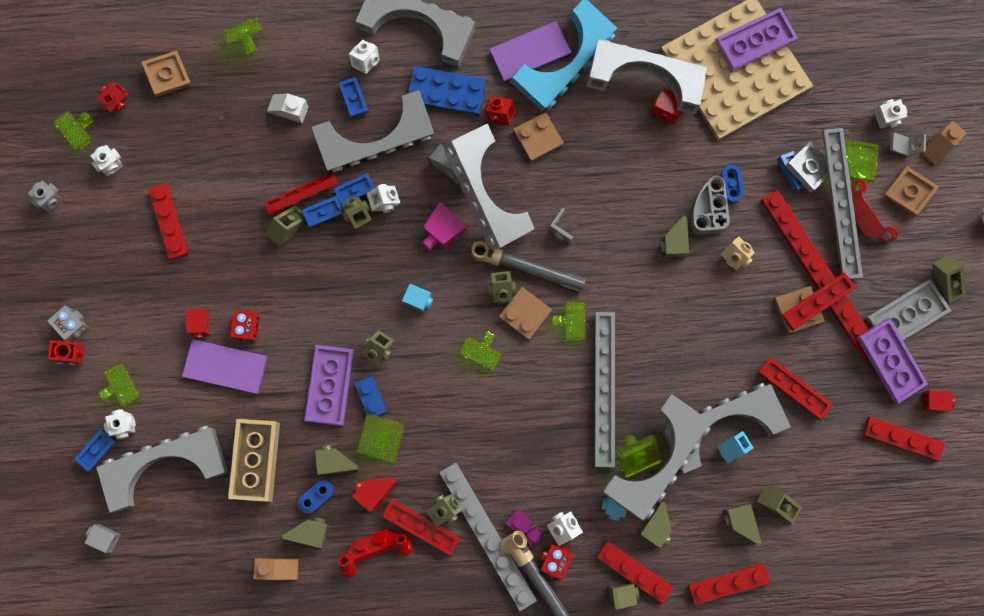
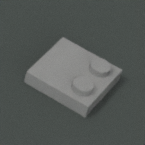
(809, 167)

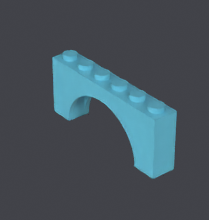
(545, 86)

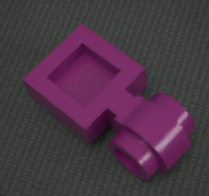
(521, 522)

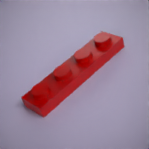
(295, 196)
(168, 221)
(818, 301)
(795, 388)
(903, 439)
(421, 527)
(635, 572)
(729, 584)

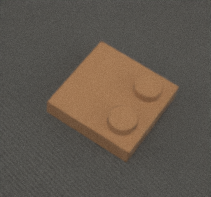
(166, 73)
(538, 137)
(911, 191)
(791, 299)
(525, 313)

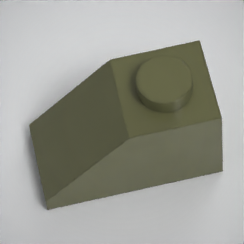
(285, 225)
(676, 242)
(949, 278)
(333, 461)
(779, 504)
(742, 522)
(657, 527)
(309, 532)
(623, 595)

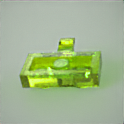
(74, 129)
(573, 321)
(481, 352)
(120, 385)

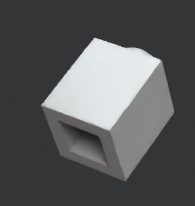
(102, 538)

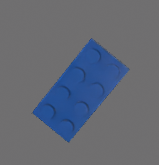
(448, 90)

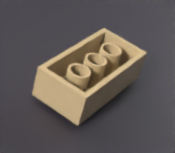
(254, 460)

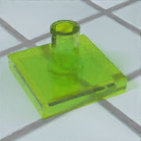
(243, 33)
(381, 438)
(638, 454)

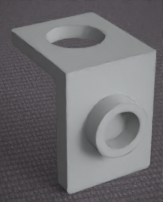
(905, 146)
(558, 232)

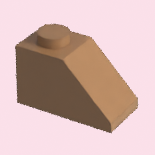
(943, 142)
(276, 569)

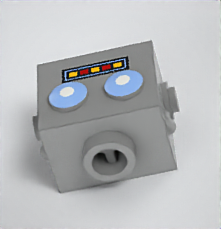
(68, 323)

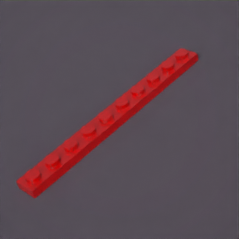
(814, 265)

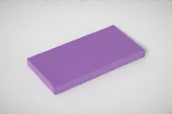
(756, 39)
(532, 49)
(892, 361)
(225, 366)
(329, 385)

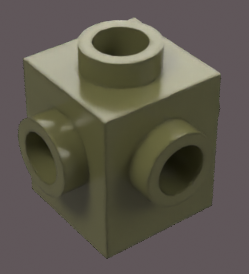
(356, 212)
(501, 287)
(378, 348)
(444, 510)

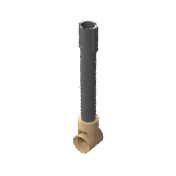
(497, 257)
(516, 546)

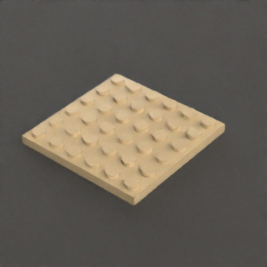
(747, 93)

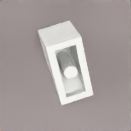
(288, 107)

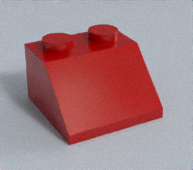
(373, 492)

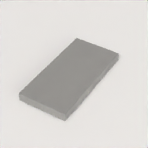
(913, 310)

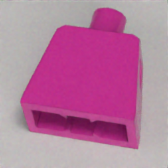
(443, 227)

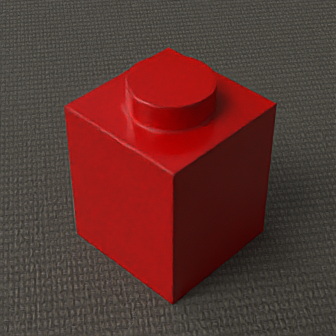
(197, 323)
(938, 401)

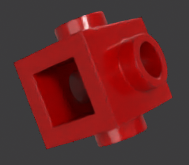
(112, 97)
(499, 110)

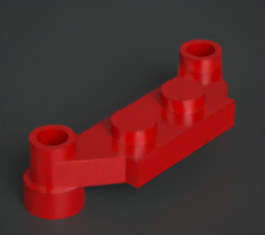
(866, 217)
(373, 546)

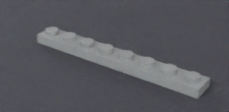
(842, 203)
(605, 389)
(488, 537)

